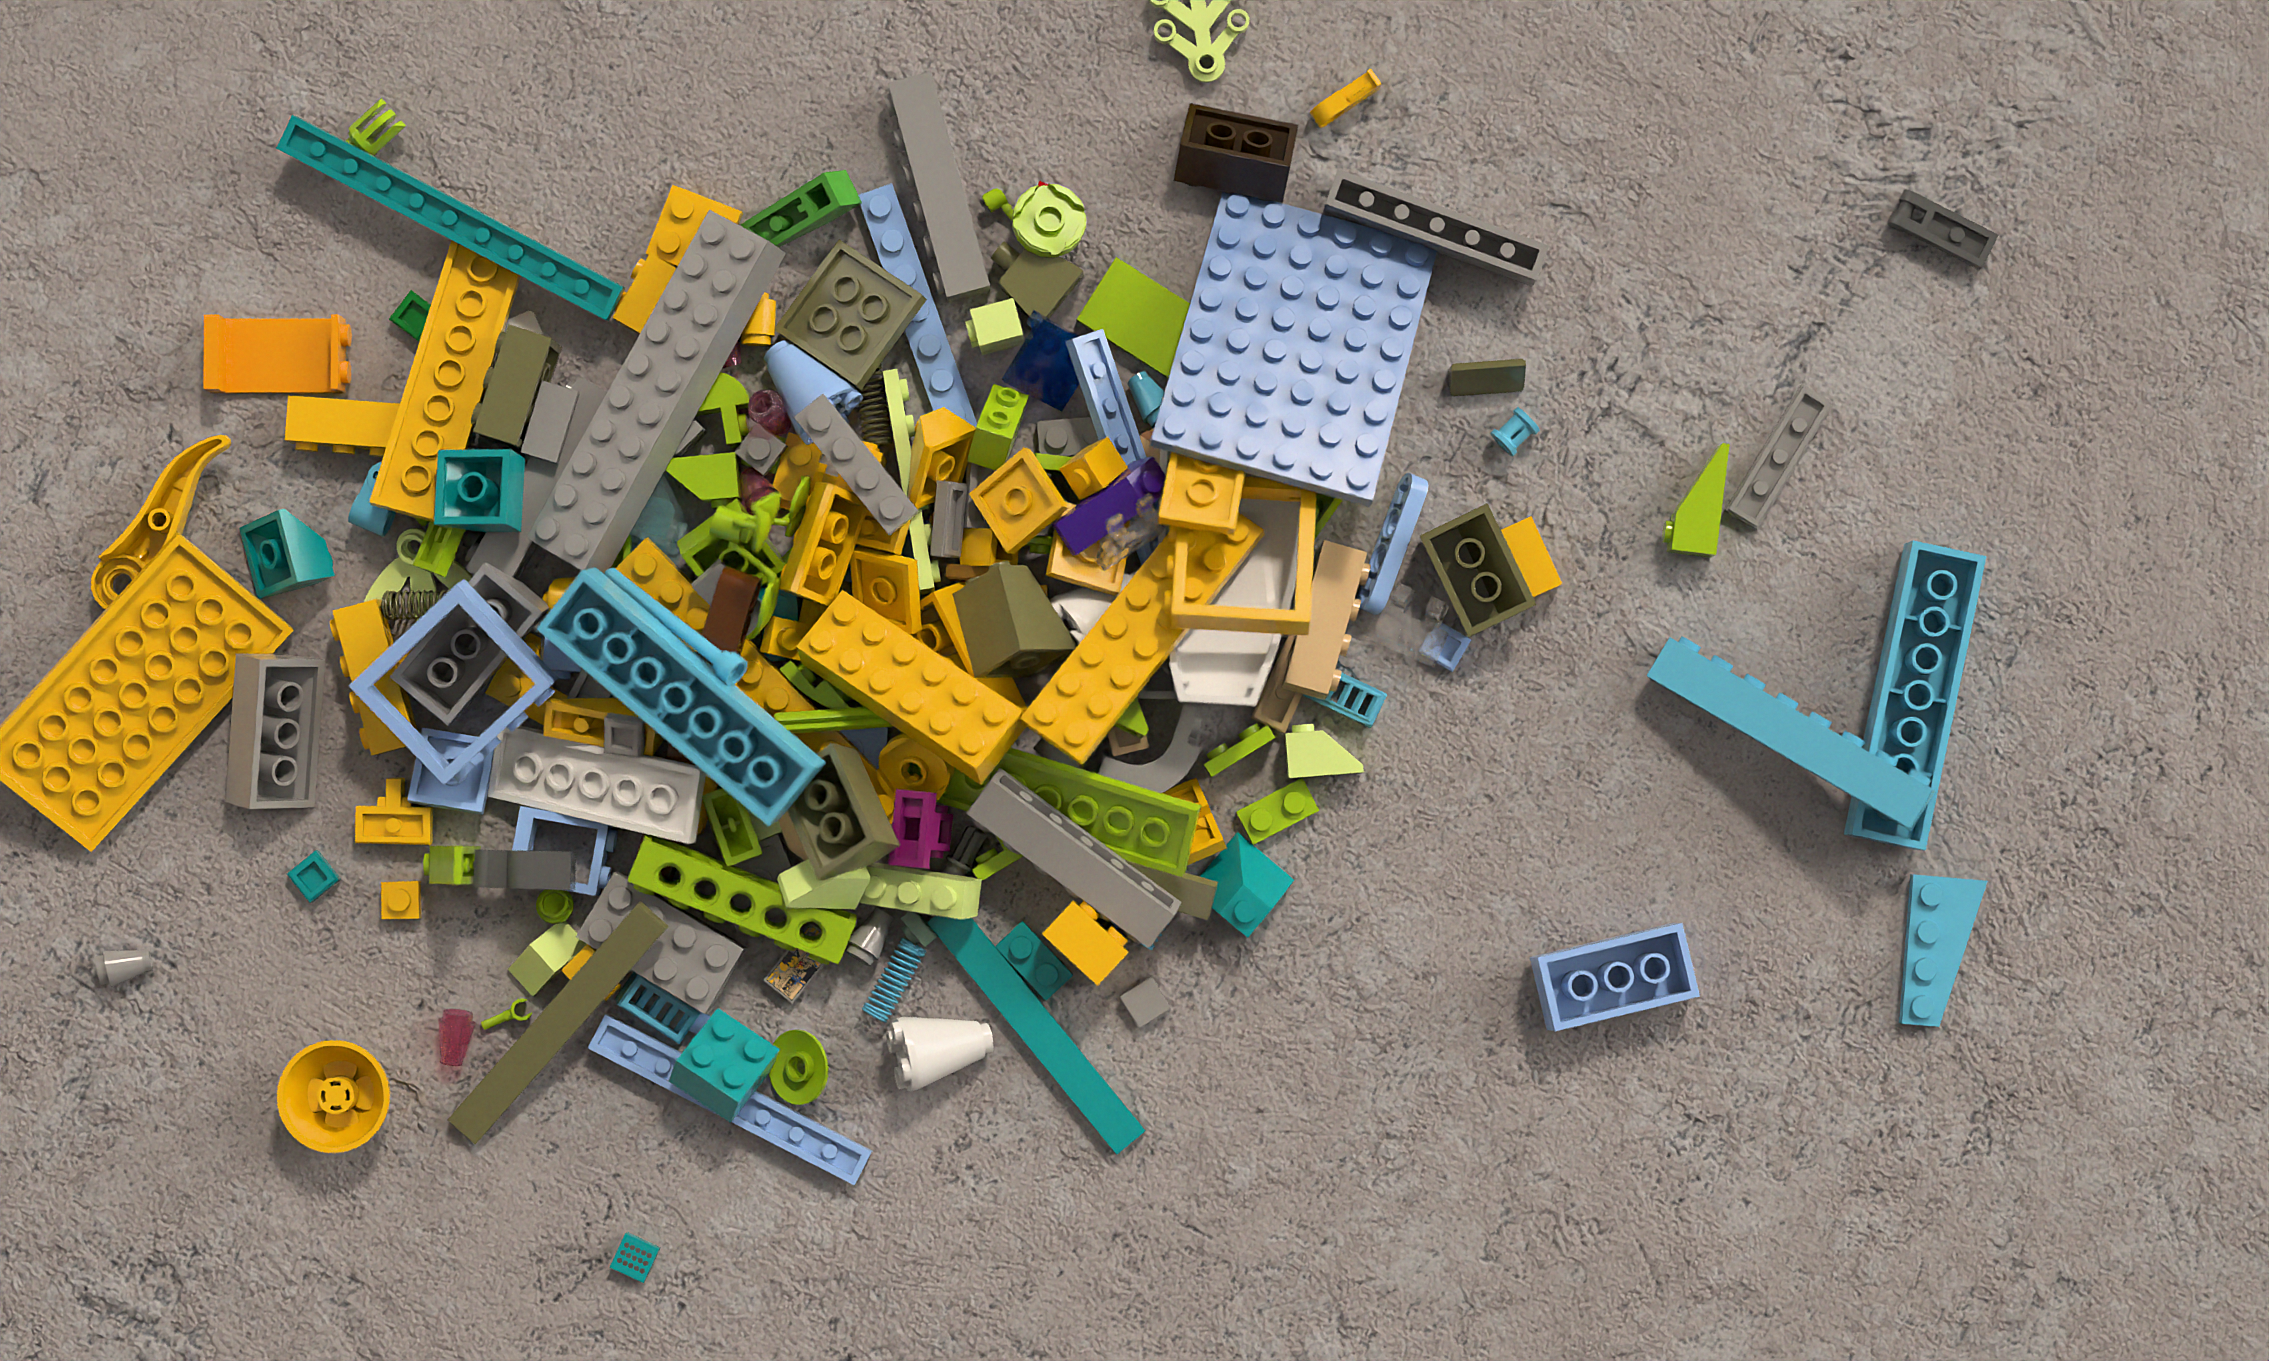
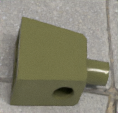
(1035, 280)

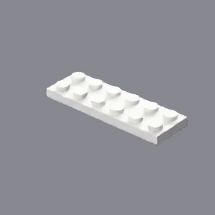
(597, 786)

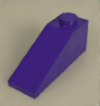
(1088, 519)

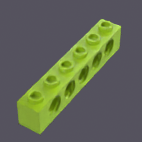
(729, 881)

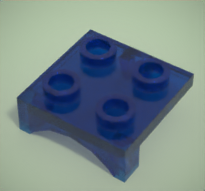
(1044, 363)

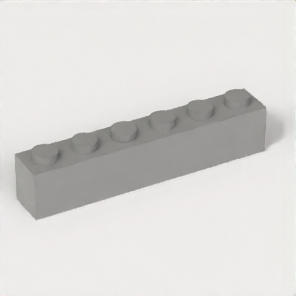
(938, 185)
(1436, 228)
(512, 550)
(1073, 858)

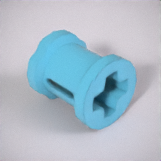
(1515, 431)

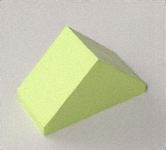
(546, 957)

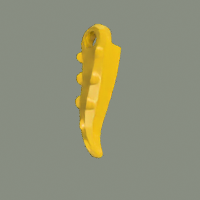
(157, 520)

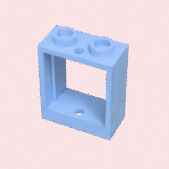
(605, 843)

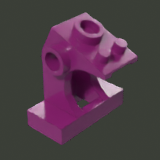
(920, 829)

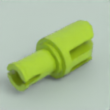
(364, 138)

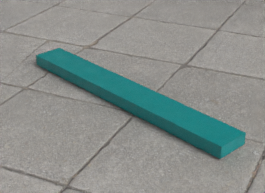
(1039, 1030)

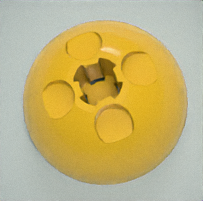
(318, 1111)

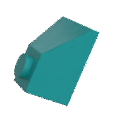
(284, 554)
(1246, 884)

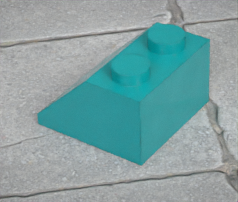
(480, 490)

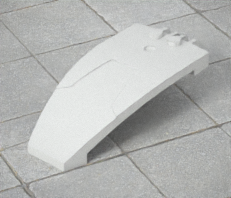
(1232, 664)

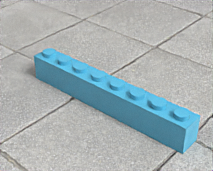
(1791, 733)

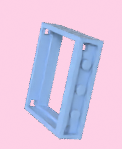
(502, 634)

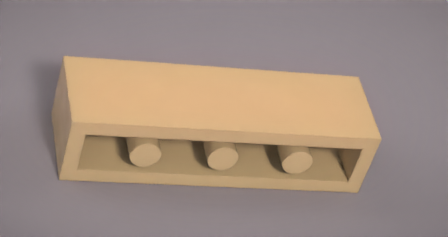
(1332, 606)

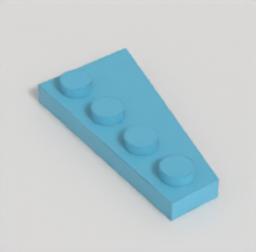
(1936, 937)

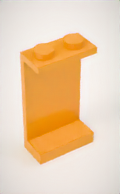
(276, 355)

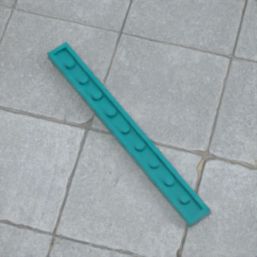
(450, 217)

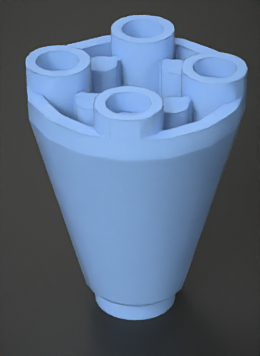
(803, 379)

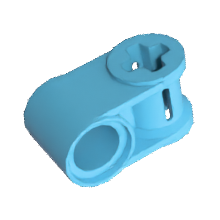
(368, 516)

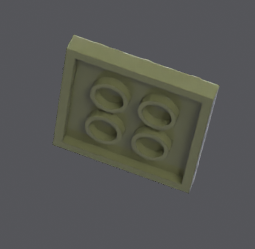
(850, 314)

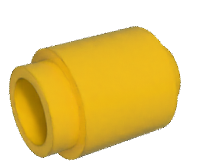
(761, 324)

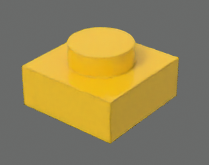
(401, 900)

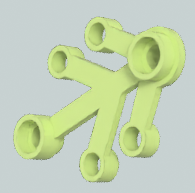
(1200, 21)

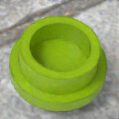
(554, 906)

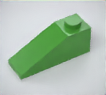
(806, 208)

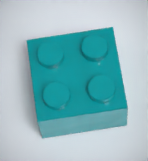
(723, 1065)

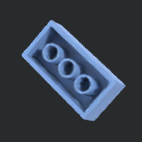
(1614, 976)

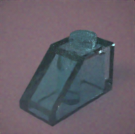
(662, 517)

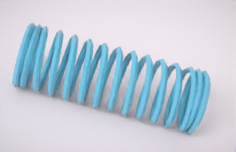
(911, 950)

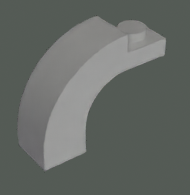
(1168, 768)

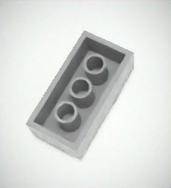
(686, 960)

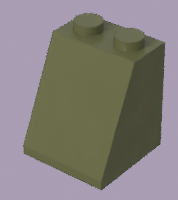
(1010, 624)

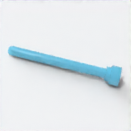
(728, 666)

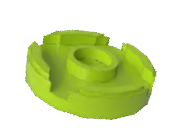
(1049, 220)

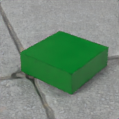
(411, 315)

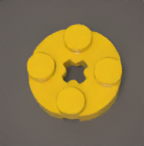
(895, 761)

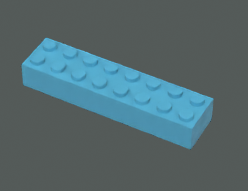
(1919, 678)
(680, 695)

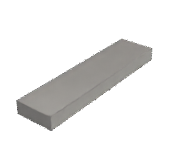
(1779, 456)

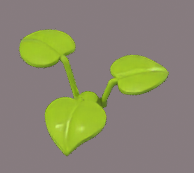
(740, 526)

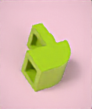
(728, 397)

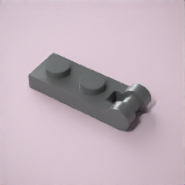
(1943, 229)

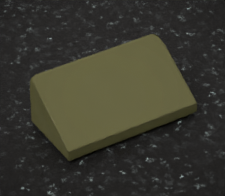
(1487, 377)

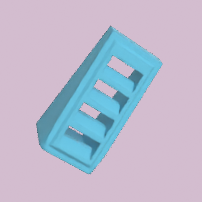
(1372, 710)
(682, 1027)

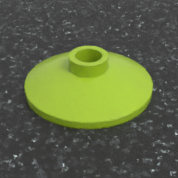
(799, 1068)

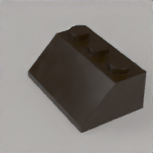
(1235, 153)

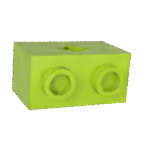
(997, 427)

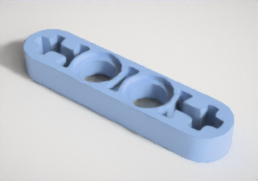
(1392, 542)

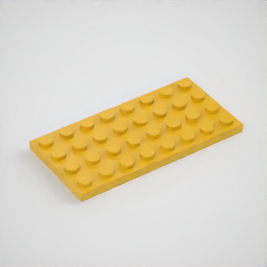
(133, 691)

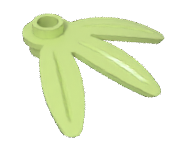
(399, 570)

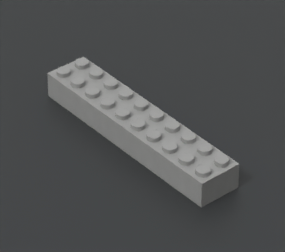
(656, 394)

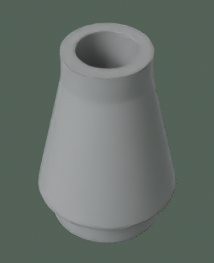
(870, 937)
(122, 965)

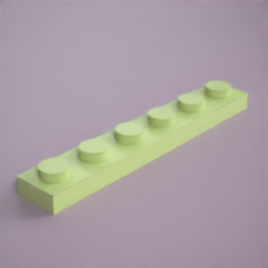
(902, 430)

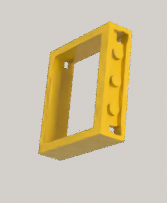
(1245, 618)

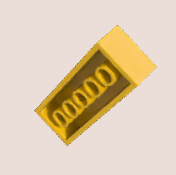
(911, 687)

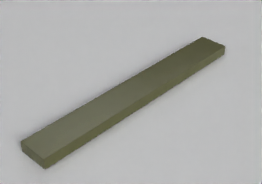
(558, 1022)

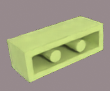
(922, 891)

